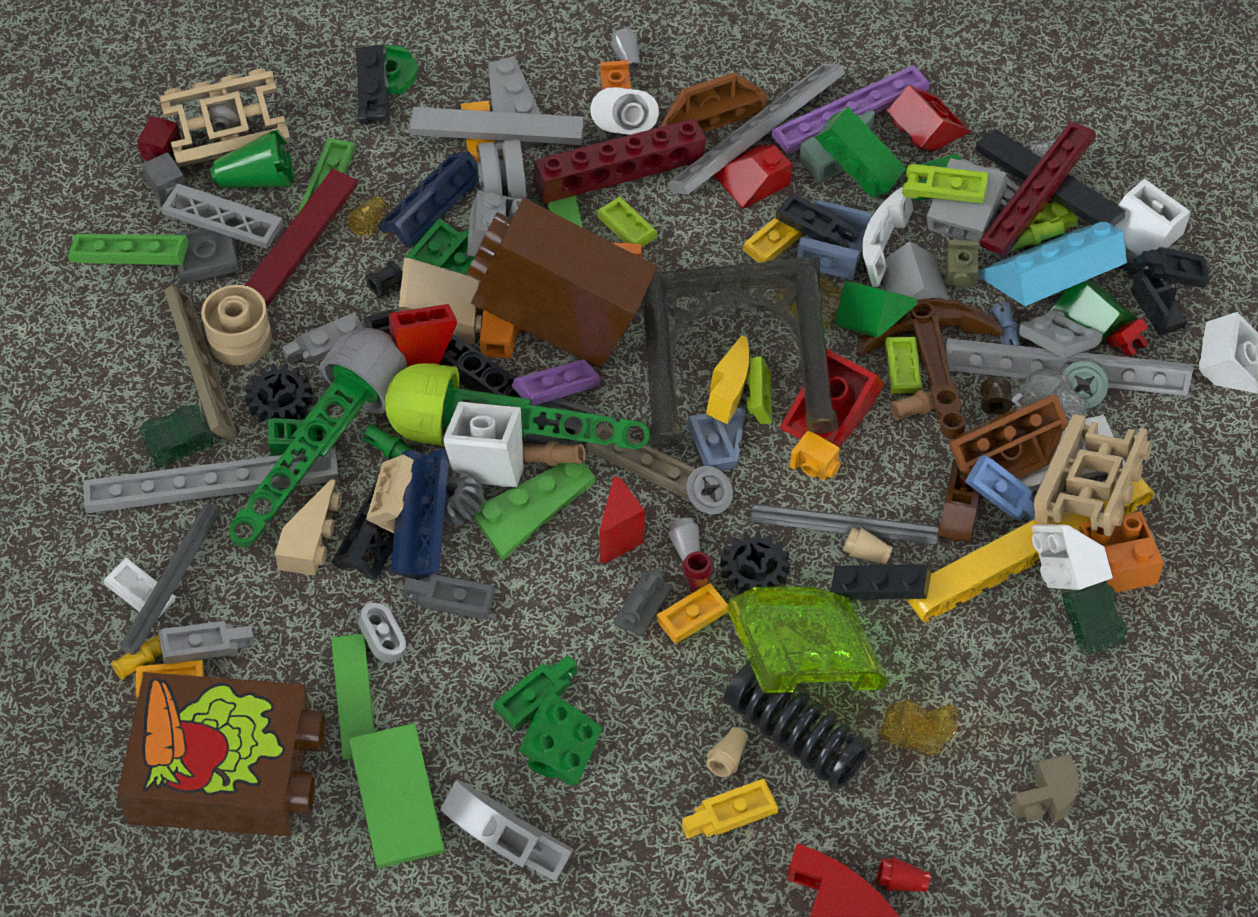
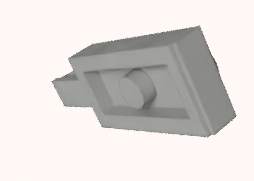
(319, 341)
(203, 641)

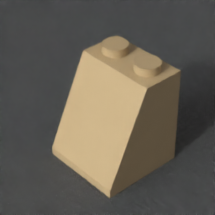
(430, 286)

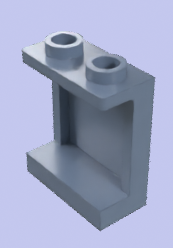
(836, 259)

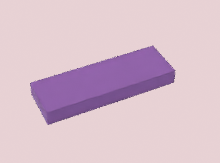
(557, 382)

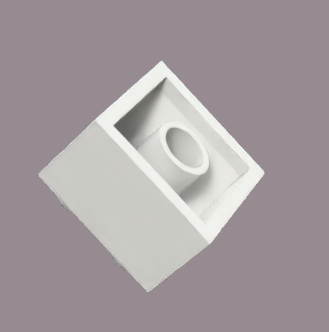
(1230, 353)

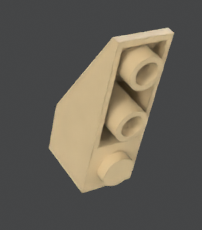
(304, 536)

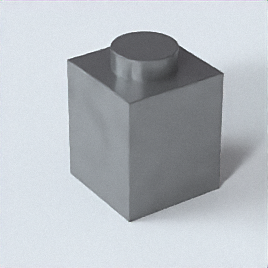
(162, 176)

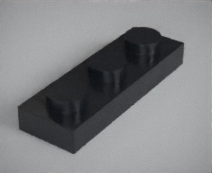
(881, 581)

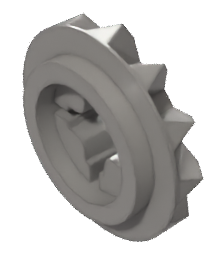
(709, 477)

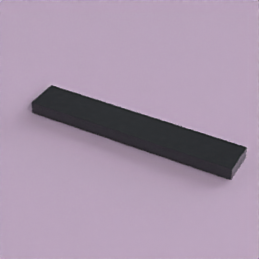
(1071, 192)

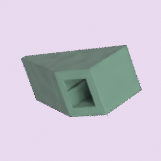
(820, 162)

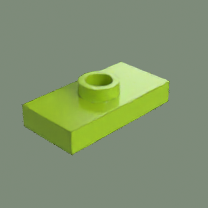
(626, 223)
(903, 365)

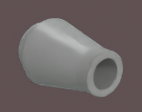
(626, 47)
(684, 536)

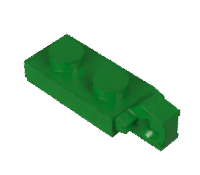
(524, 698)

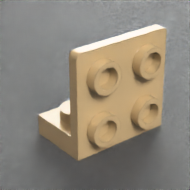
(389, 492)

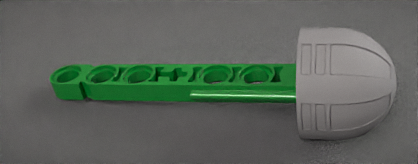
(357, 371)

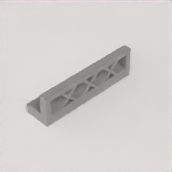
(213, 212)

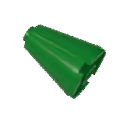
(256, 164)

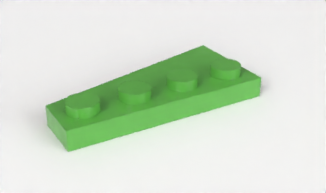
(525, 508)

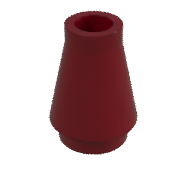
(697, 570)

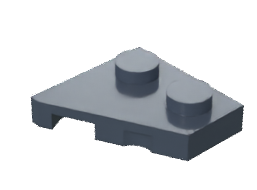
(717, 441)

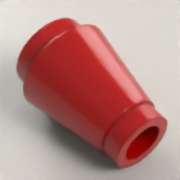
(901, 876)

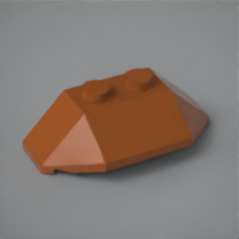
(717, 102)
(1016, 440)

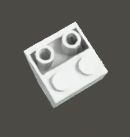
(1151, 219)
(1069, 557)

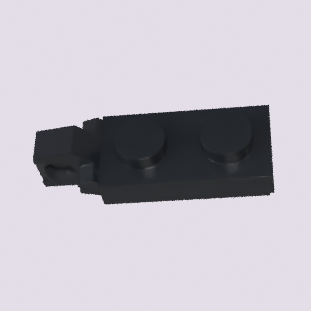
(1174, 266)

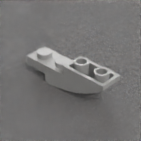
(504, 832)

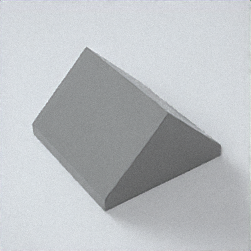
(914, 273)

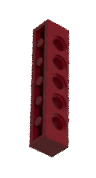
(618, 160)

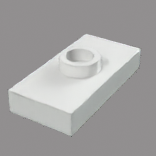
(133, 584)

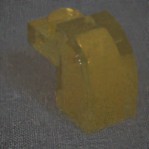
(917, 729)

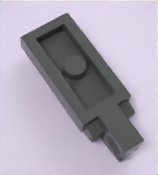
(451, 595)

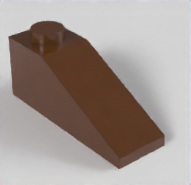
(959, 507)

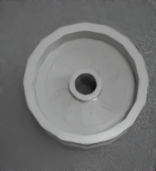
(504, 172)

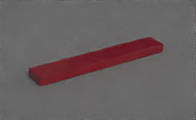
(1037, 189)
(301, 235)

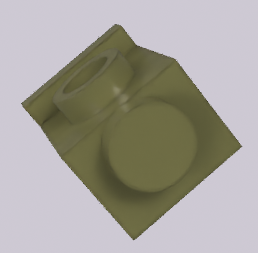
(962, 263)

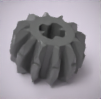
(462, 498)

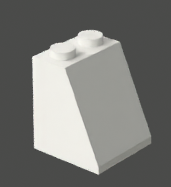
(486, 443)

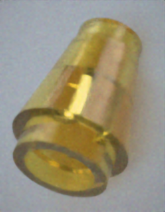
(366, 216)

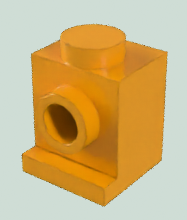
(816, 456)

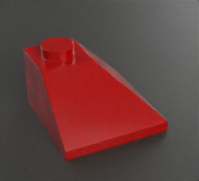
(755, 174)

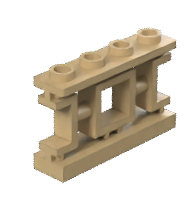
(218, 95)
(1069, 464)

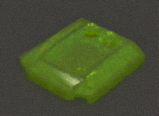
(804, 638)

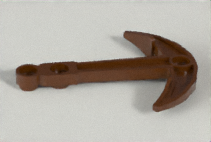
(925, 323)

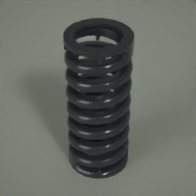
(852, 755)

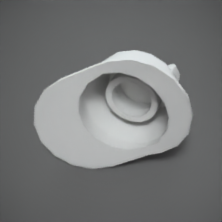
(624, 110)

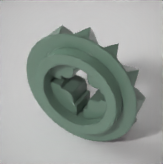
(1098, 384)

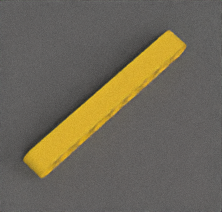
(997, 560)

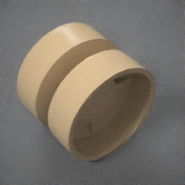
(236, 324)

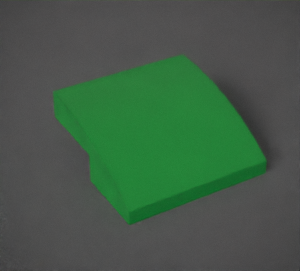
(443, 248)

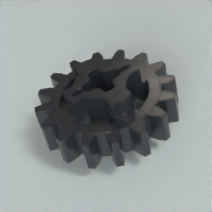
(279, 392)
(764, 555)

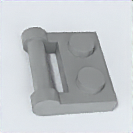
(1060, 334)

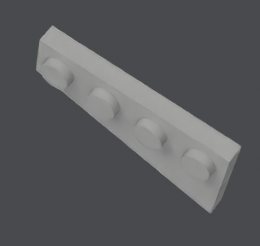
(510, 93)

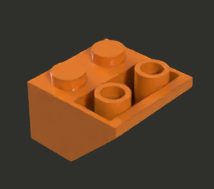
(1130, 552)

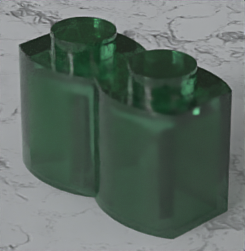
(176, 435)
(1094, 618)

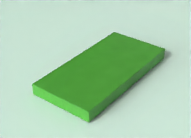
(396, 795)

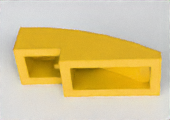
(729, 382)

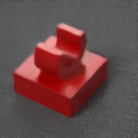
(1127, 335)

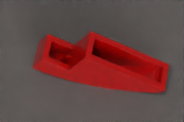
(839, 888)

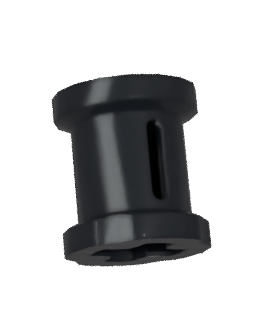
(384, 279)

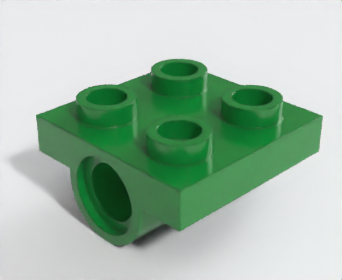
(559, 740)

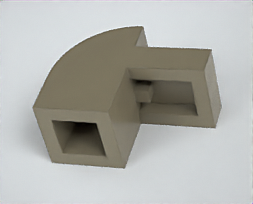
(1056, 791)

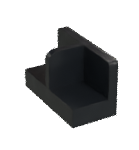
(1158, 303)

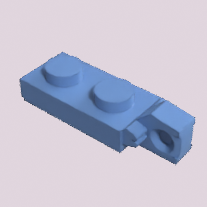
(1002, 489)

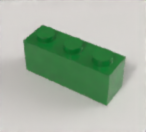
(860, 152)

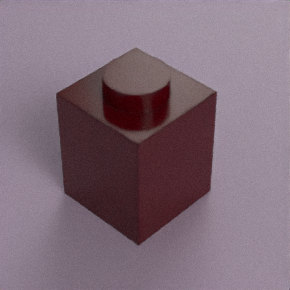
(157, 138)

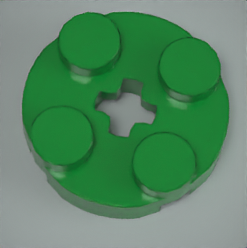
(404, 71)

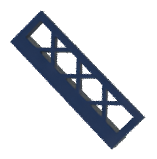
(432, 198)
(411, 533)

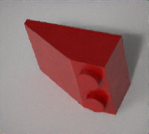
(852, 395)

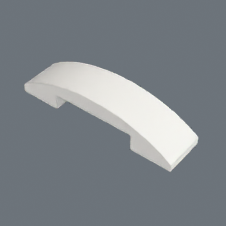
(891, 214)

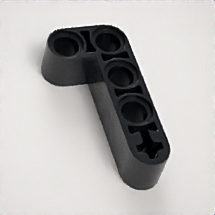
(486, 373)

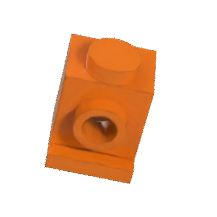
(615, 74)

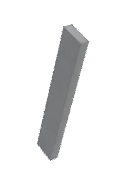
(496, 125)

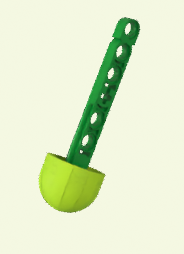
(426, 396)

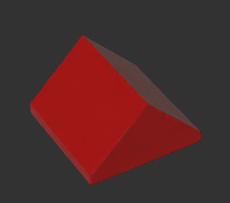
(622, 522)

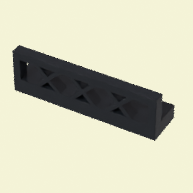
(358, 541)

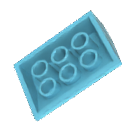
(1058, 263)

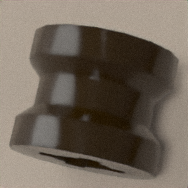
(996, 396)

